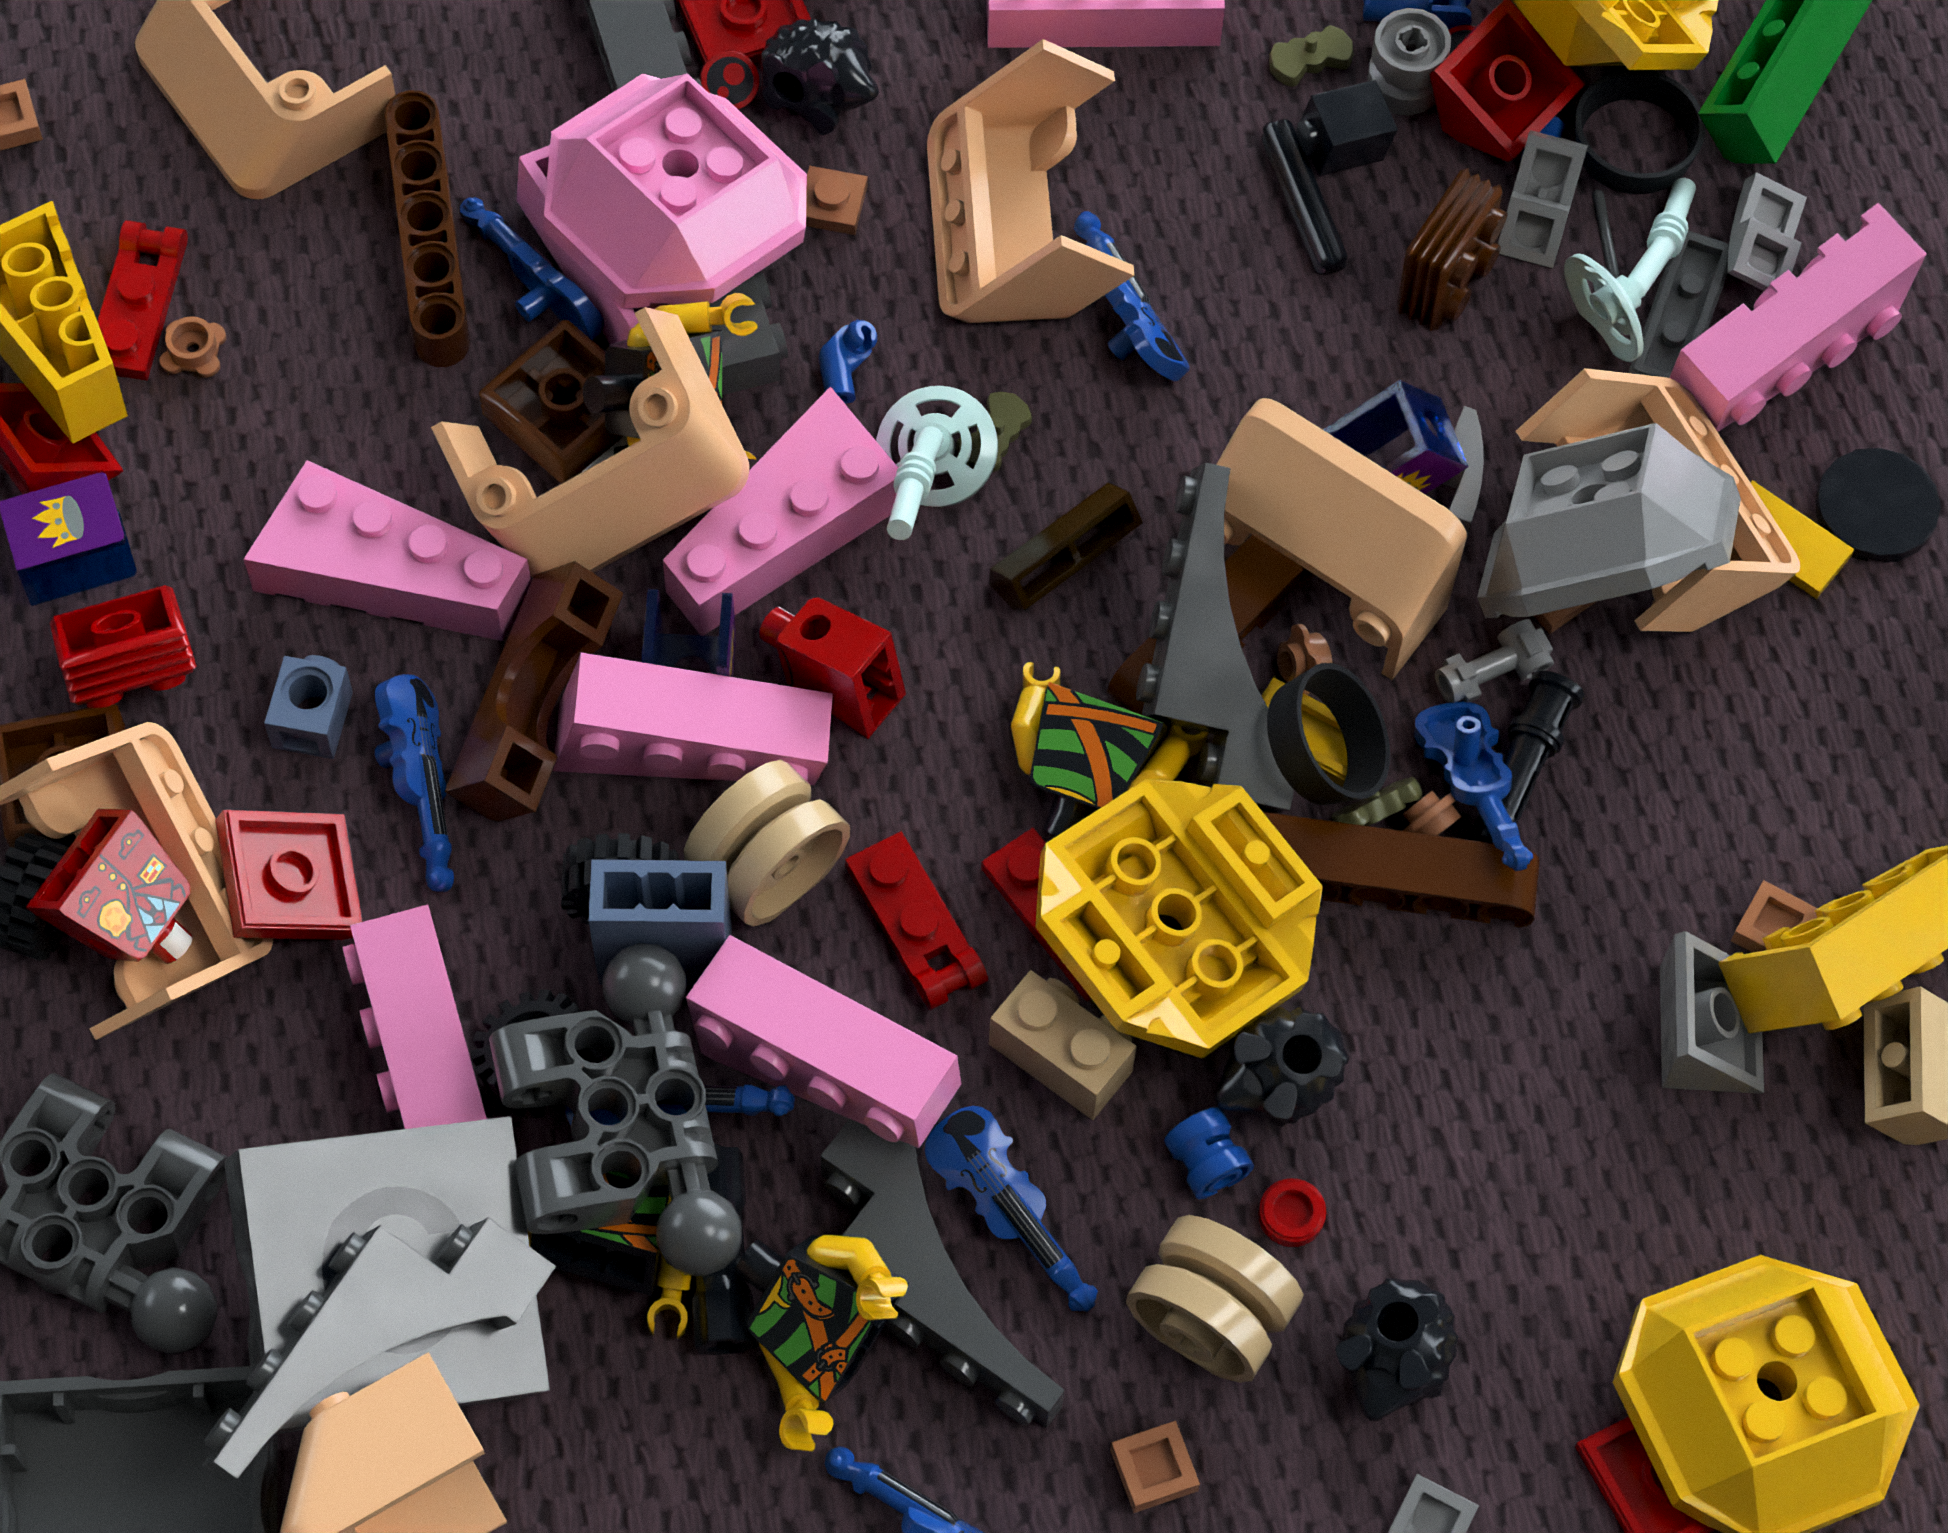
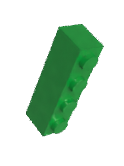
(1777, 75)

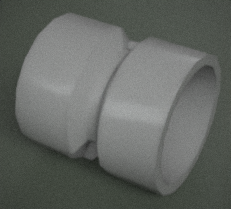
(1404, 53)

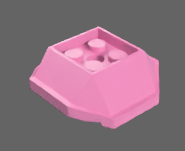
(670, 194)

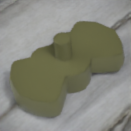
(1310, 54)
(1009, 416)
(1380, 805)

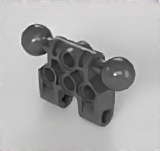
(174, 1182)
(565, 1182)

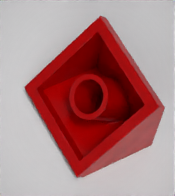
(1501, 84)
(38, 451)

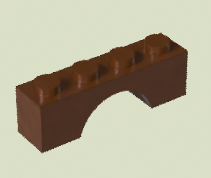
(506, 749)

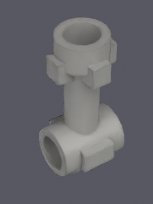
(1521, 649)

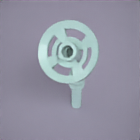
(1622, 295)
(935, 452)

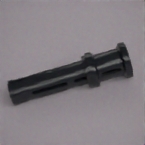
(1533, 739)

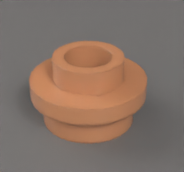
(1431, 814)

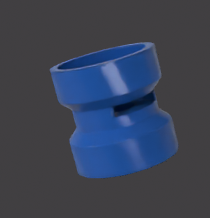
(1208, 1152)

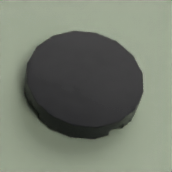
(1878, 504)

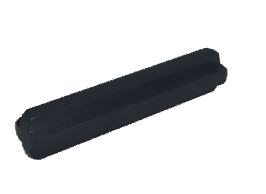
(1304, 197)

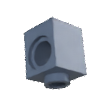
(315, 729)

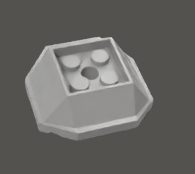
(1607, 523)

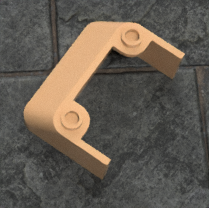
(250, 128)
(993, 194)
(1613, 402)
(673, 474)
(1344, 524)
(150, 776)
(391, 1462)

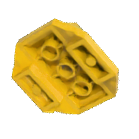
(1624, 31)
(1211, 867)
(1728, 1447)

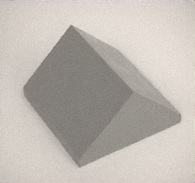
(1701, 1026)

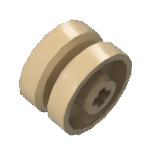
(770, 839)
(1215, 1298)

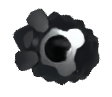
(816, 72)
(1283, 1066)
(1398, 1346)

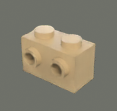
(1062, 1043)
(1907, 1066)

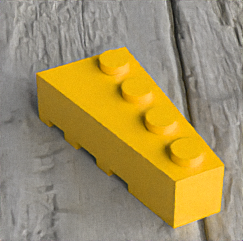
(51, 329)
(1848, 953)

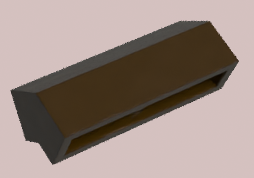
(1059, 540)

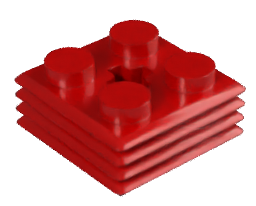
(122, 647)

